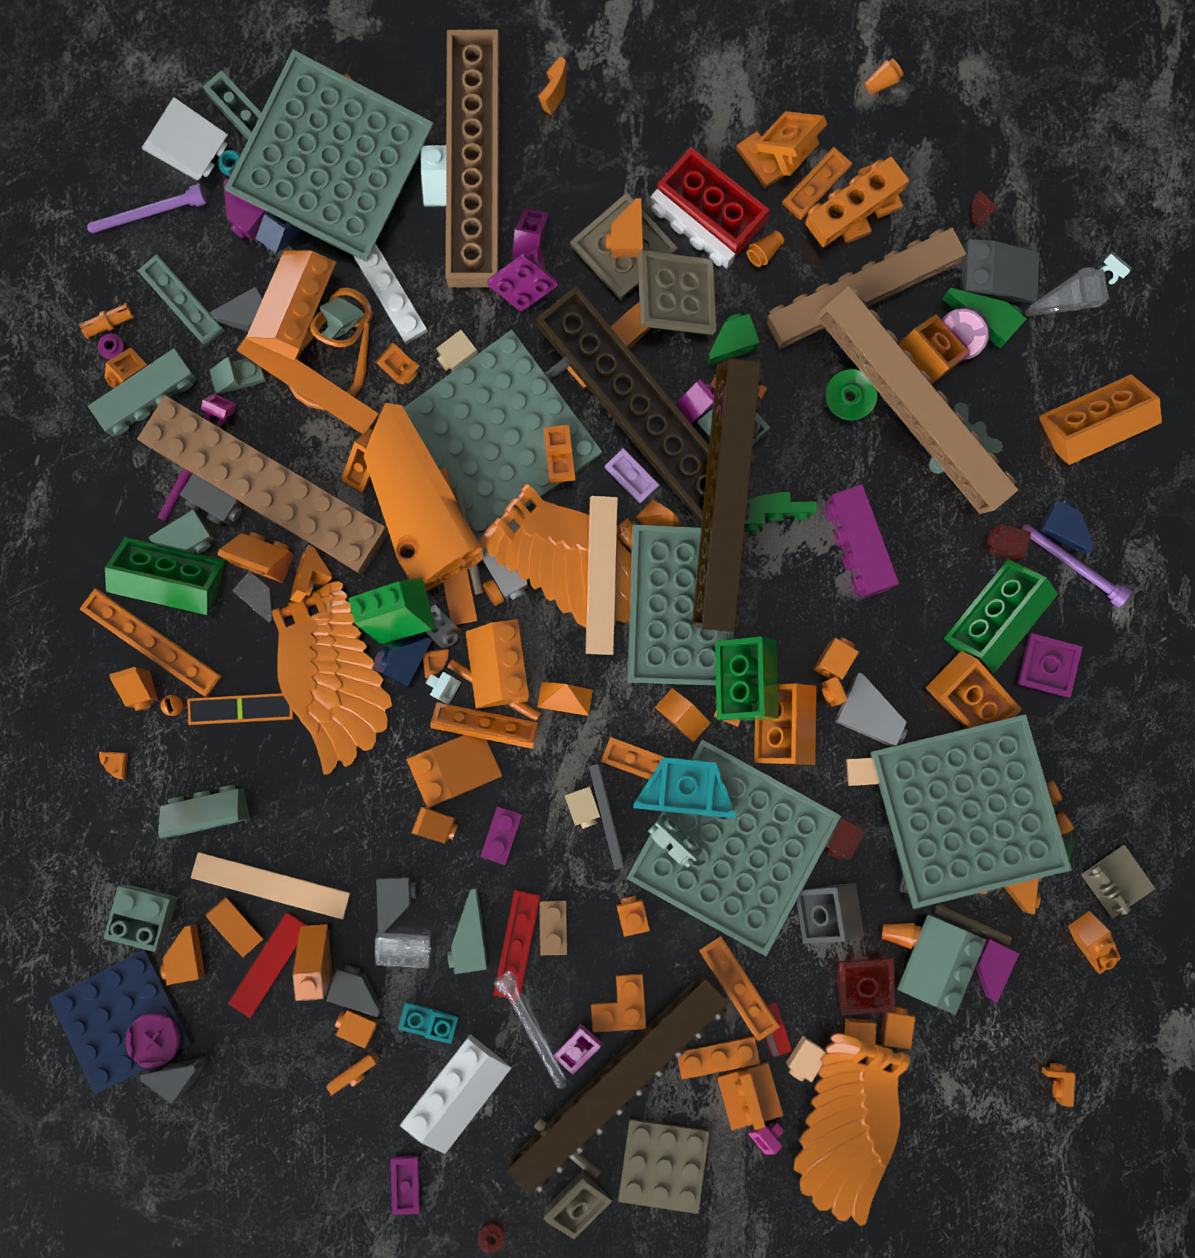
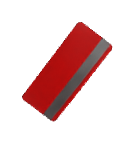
(777, 1040)

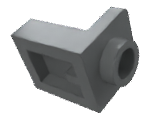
(446, 631)

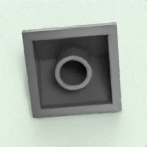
(173, 1079)

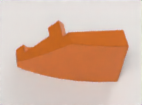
(555, 90)

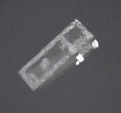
(1081, 291)

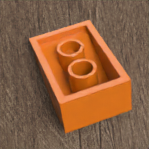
(258, 556)
(972, 693)
(453, 769)

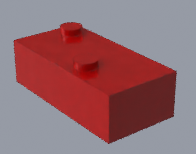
(714, 200)

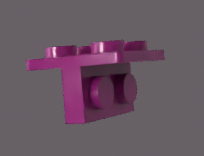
(523, 280)

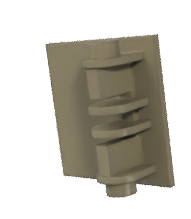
(1118, 881)

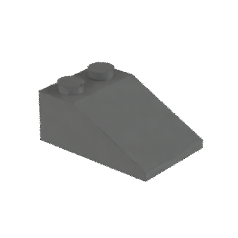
(1000, 271)

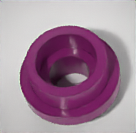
(116, 350)

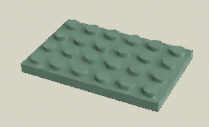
(662, 594)

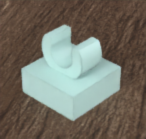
(1117, 266)
(444, 687)

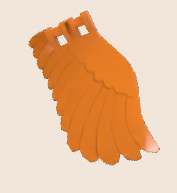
(553, 553)
(330, 676)
(851, 1127)

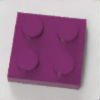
(1049, 665)

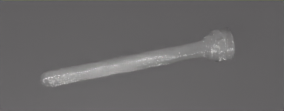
(507, 985)

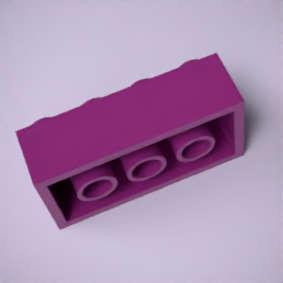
(860, 542)

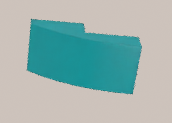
(427, 1022)

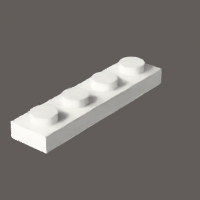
(698, 235)
(392, 296)

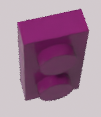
(501, 835)
(405, 1185)

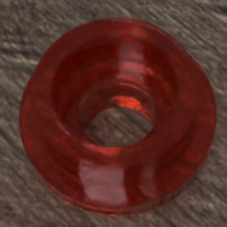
(494, 1231)

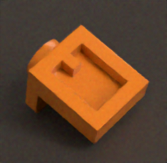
(123, 367)
(632, 916)
(1064, 1086)

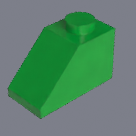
(734, 339)

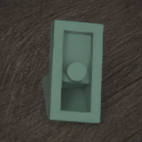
(340, 317)
(235, 375)

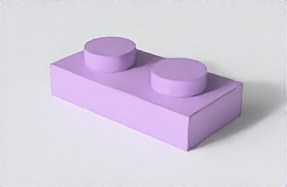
(631, 476)

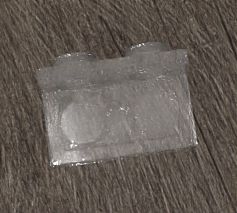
(402, 950)

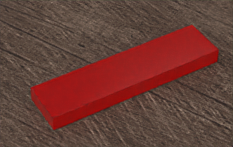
(518, 937)
(267, 966)

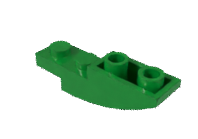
(776, 507)

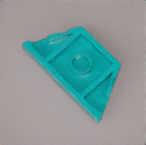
(686, 788)

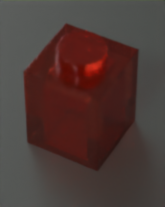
(1008, 542)
(844, 840)

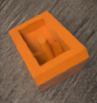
(683, 714)

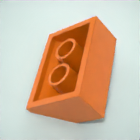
(497, 664)
(793, 735)

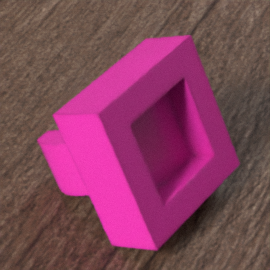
(218, 407)
(767, 1138)

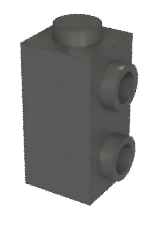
(212, 500)

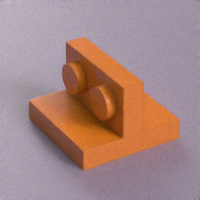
(792, 139)
(750, 1096)

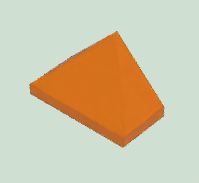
(658, 515)
(565, 698)

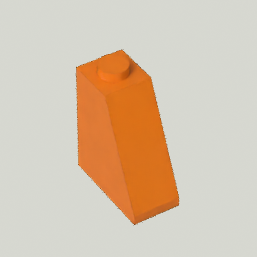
(312, 963)

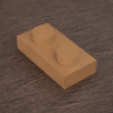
(553, 928)

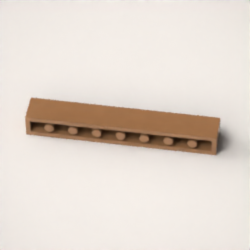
(874, 283)

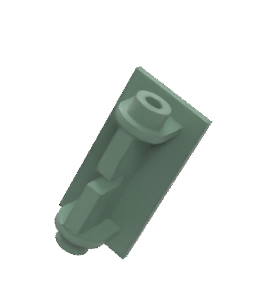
(685, 847)

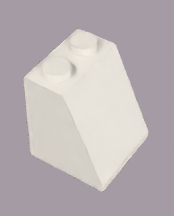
(186, 140)

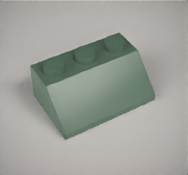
(203, 812)
(941, 964)

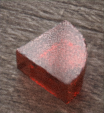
(981, 209)

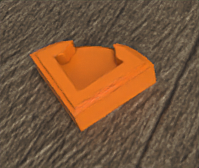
(435, 661)
(114, 763)

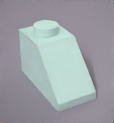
(434, 175)

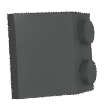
(830, 914)

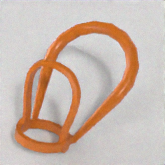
(316, 324)

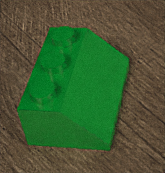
(393, 611)
(746, 679)

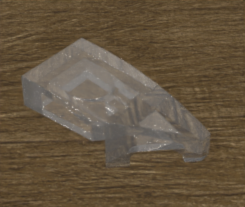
(255, 594)

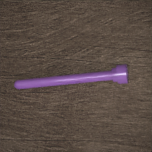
(194, 196)
(1116, 593)

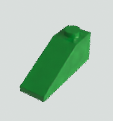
(1001, 316)

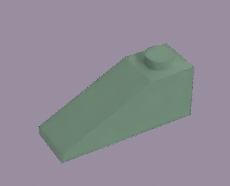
(469, 945)

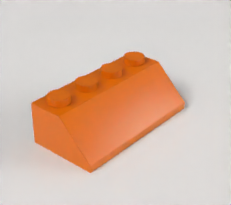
(291, 301)
(1101, 419)

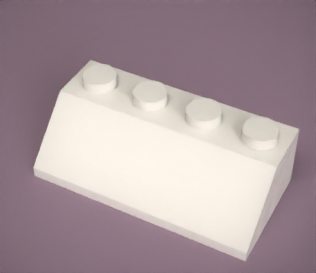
(455, 1095)

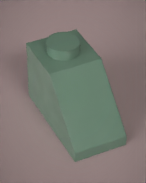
(185, 534)

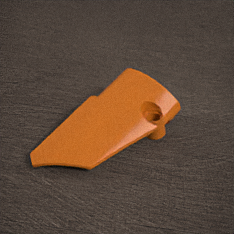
(418, 502)

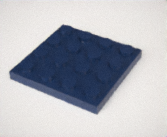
(103, 1009)

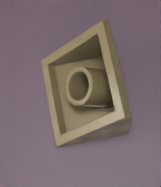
(576, 1205)

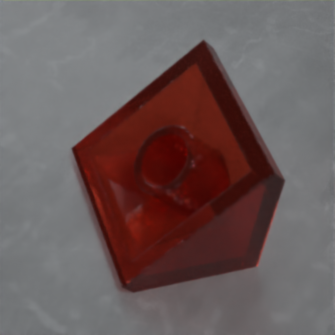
(866, 986)

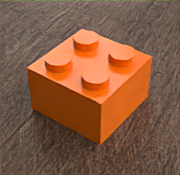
(934, 348)

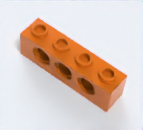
(885, 173)

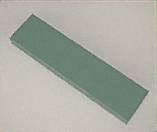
(181, 300)

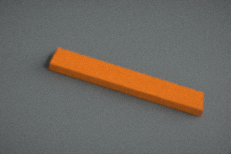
(311, 386)
(459, 590)
(151, 642)

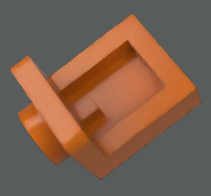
(398, 365)

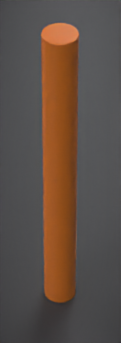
(521, 707)

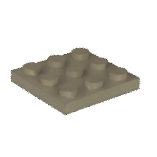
(618, 273)
(676, 292)
(663, 1165)

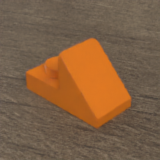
(310, 571)

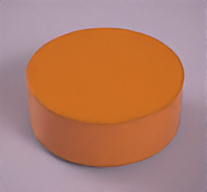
(493, 592)

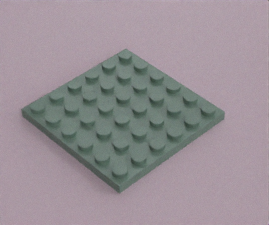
(329, 156)
(490, 430)
(970, 811)
(747, 863)

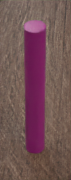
(174, 495)

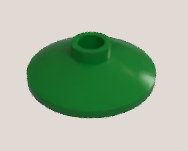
(851, 382)

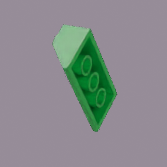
(164, 575)
(1002, 615)

